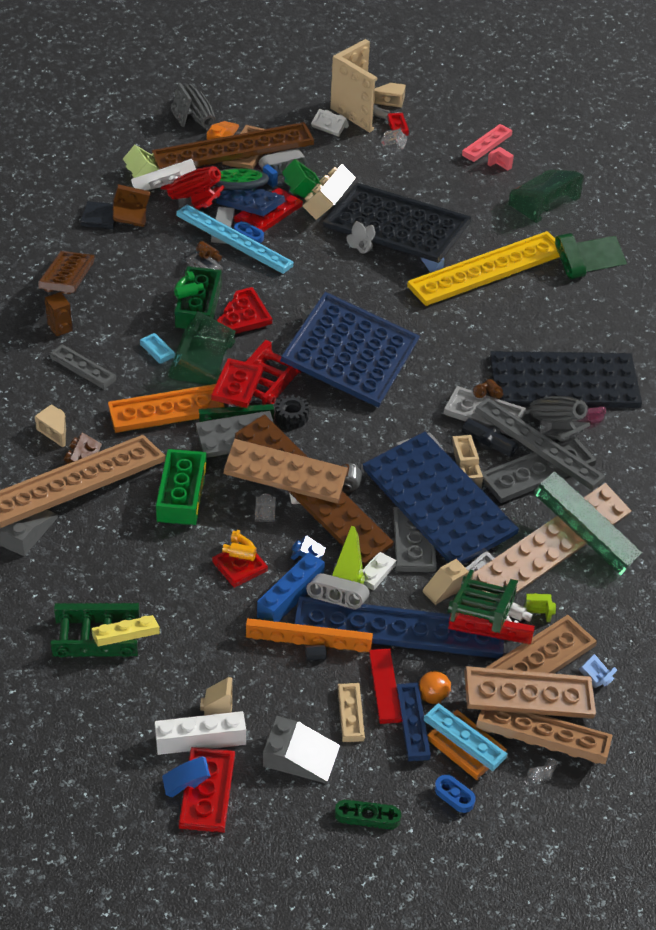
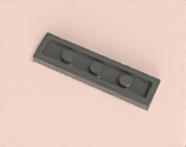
(83, 366)

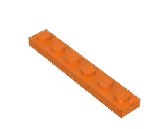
(308, 635)

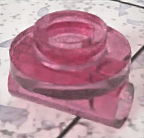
(596, 414)

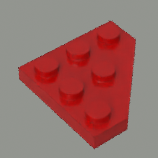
(245, 312)

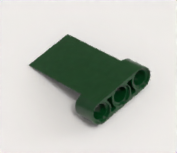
(588, 255)

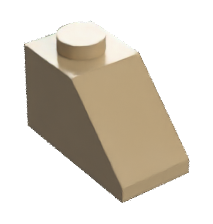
(390, 95)
(52, 424)
(445, 582)
(218, 698)

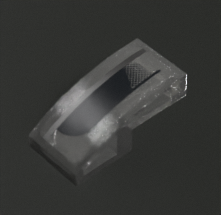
(196, 261)

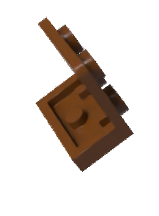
(130, 205)

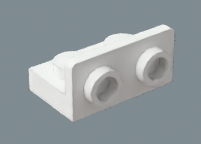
(329, 122)

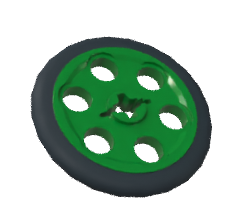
(242, 178)

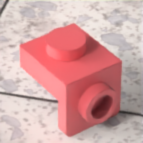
(500, 157)

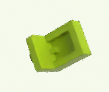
(540, 604)

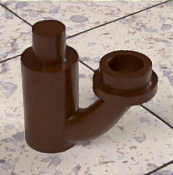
(208, 251)
(491, 387)

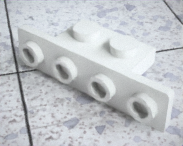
(163, 176)

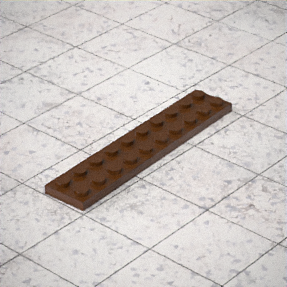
(235, 146)
(334, 517)

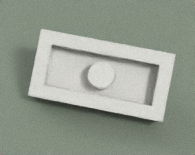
(377, 570)

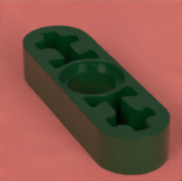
(385, 811)

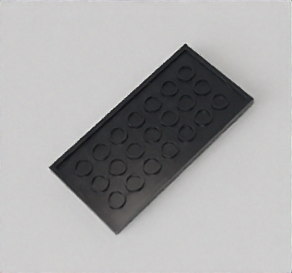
(399, 221)
(587, 376)

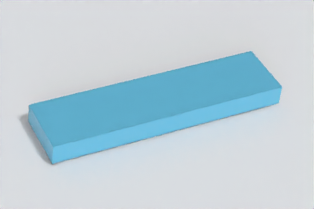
(465, 737)

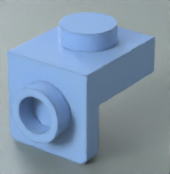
(597, 671)

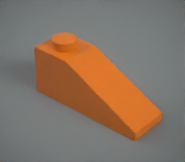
(222, 130)

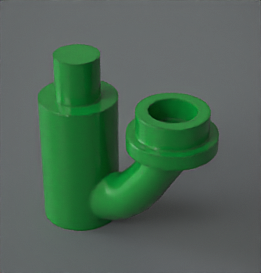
(190, 289)

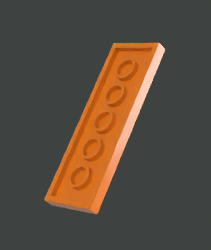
(161, 408)

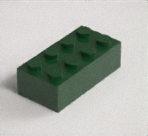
(204, 301)

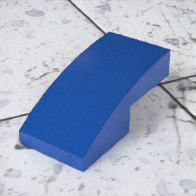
(187, 774)

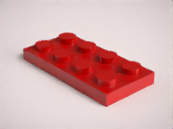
(265, 222)

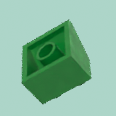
(300, 178)

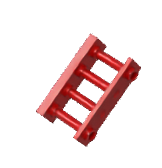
(259, 357)

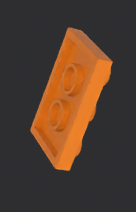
(456, 753)

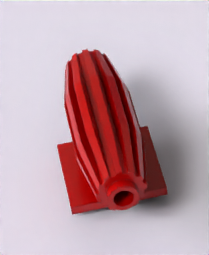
(197, 186)

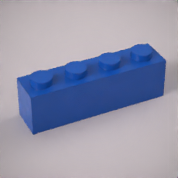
(286, 591)

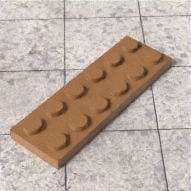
(285, 470)
(549, 649)
(529, 692)
(548, 733)

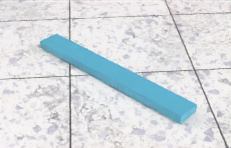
(235, 239)

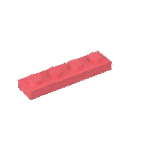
(487, 142)

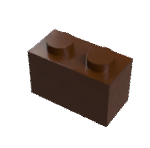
(58, 314)

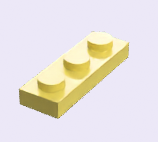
(125, 630)

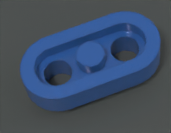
(250, 231)
(456, 793)

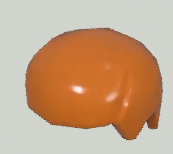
(434, 687)

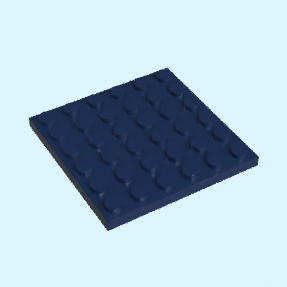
(350, 349)

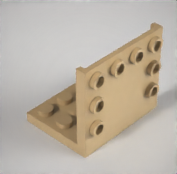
(353, 85)

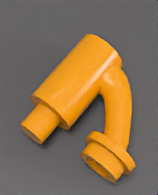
(245, 550)

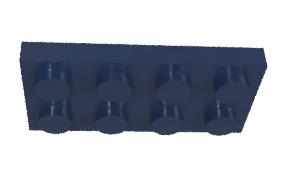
(251, 200)

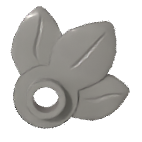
(361, 235)

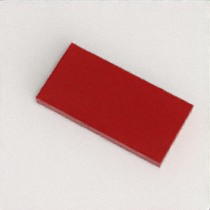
(207, 804)

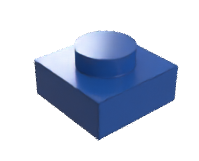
(272, 174)

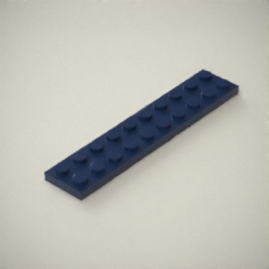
(398, 627)

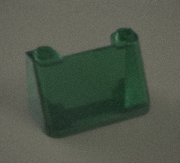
(544, 189)
(201, 351)

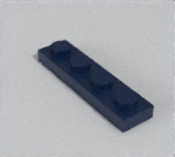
(413, 722)

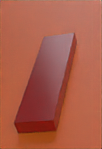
(510, 631)
(385, 686)

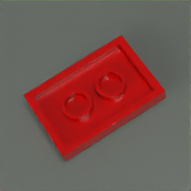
(237, 383)

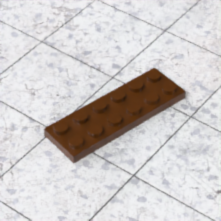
(66, 272)

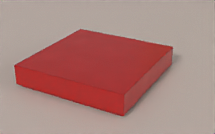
(239, 570)

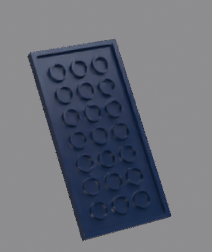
(440, 499)

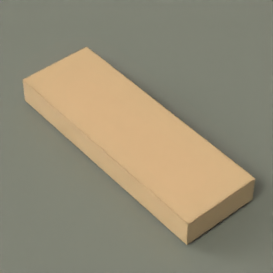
(351, 712)

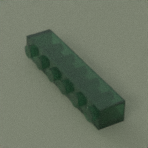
(588, 523)

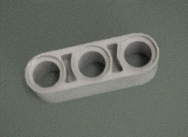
(281, 160)
(329, 593)

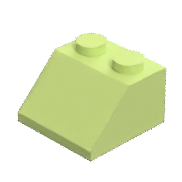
(139, 162)

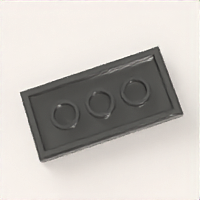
(412, 549)

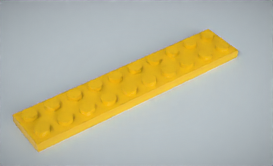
(484, 268)

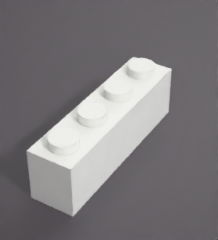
(200, 732)

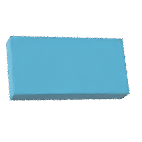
(157, 348)

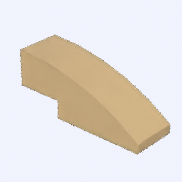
(467, 458)

